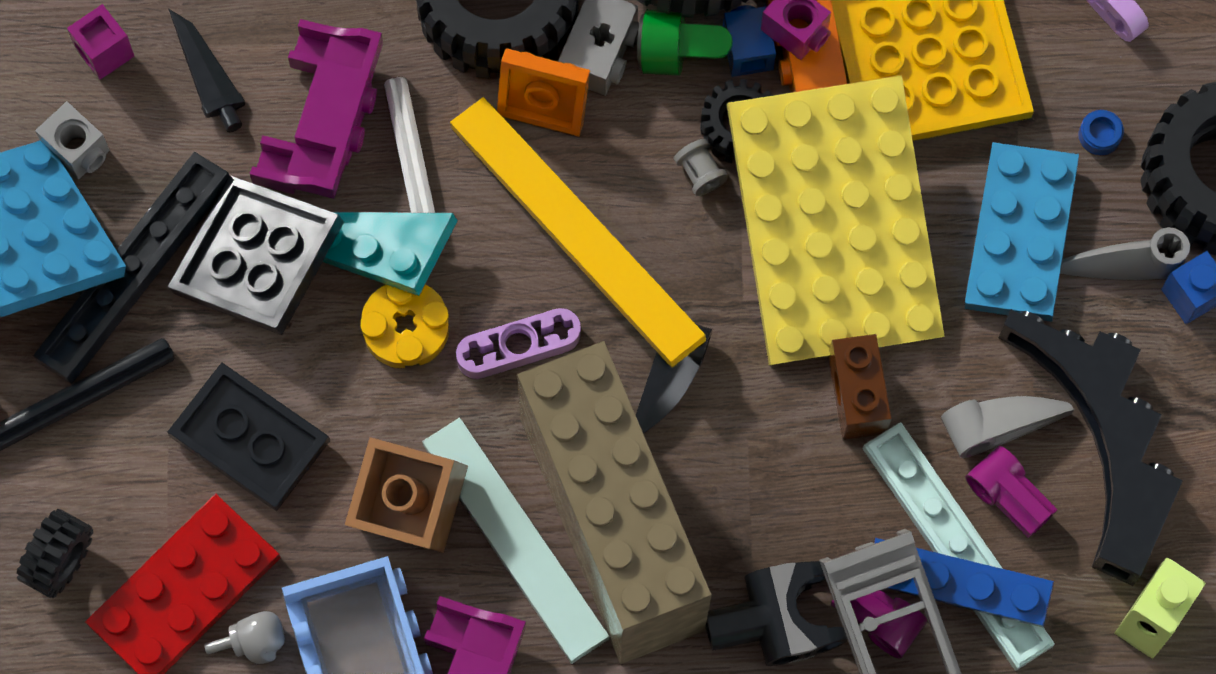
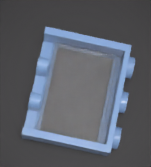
(355, 622)

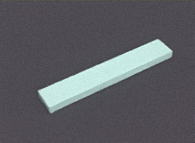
(948, 531)
(519, 545)

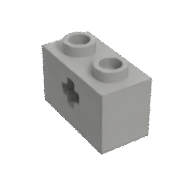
(605, 21)

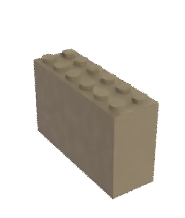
(613, 502)

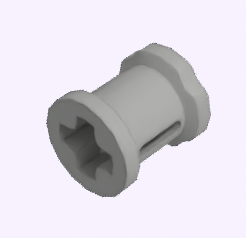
(700, 167)

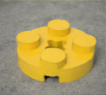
(407, 347)

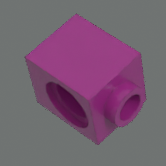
(795, 40)
(100, 42)

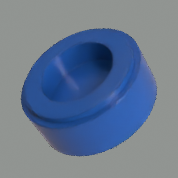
(1101, 132)

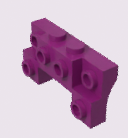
(332, 114)
(478, 638)

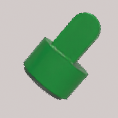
(667, 40)

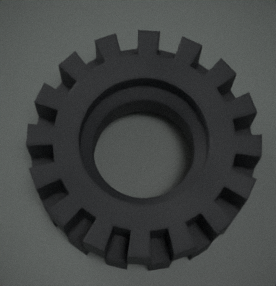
(715, 109)
(54, 553)

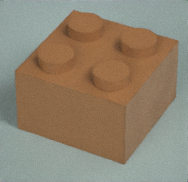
(406, 494)

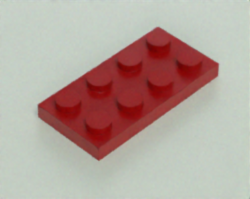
(183, 589)

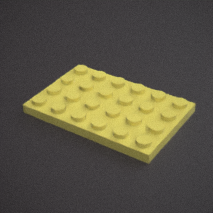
(835, 218)

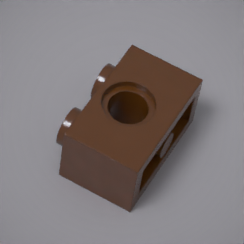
(859, 386)

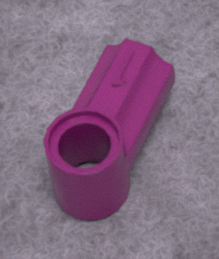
(1002, 482)
(892, 636)

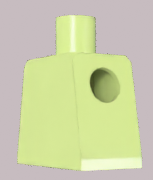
(1162, 606)

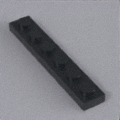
(144, 254)

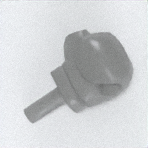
(254, 636)

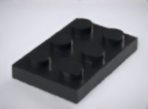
(249, 436)

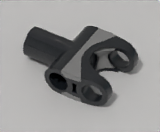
(774, 616)

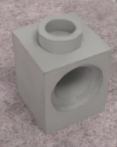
(67, 125)

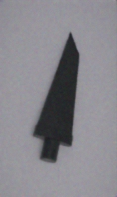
(212, 84)

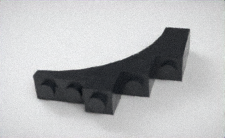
(1094, 378)

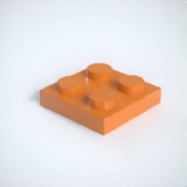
(542, 92)

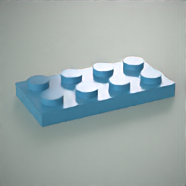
(1021, 231)

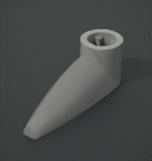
(1133, 259)
(990, 423)

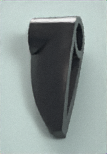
(668, 385)

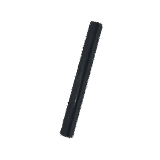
(85, 392)

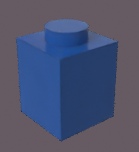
(751, 48)
(1192, 287)

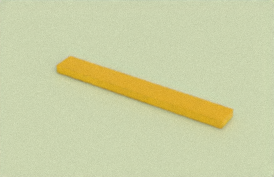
(578, 232)

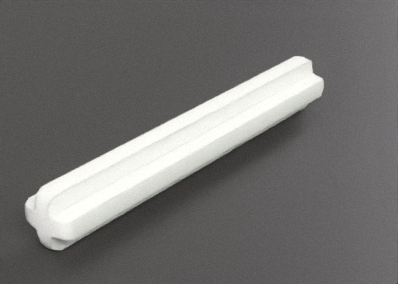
(409, 145)

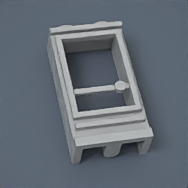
(871, 570)

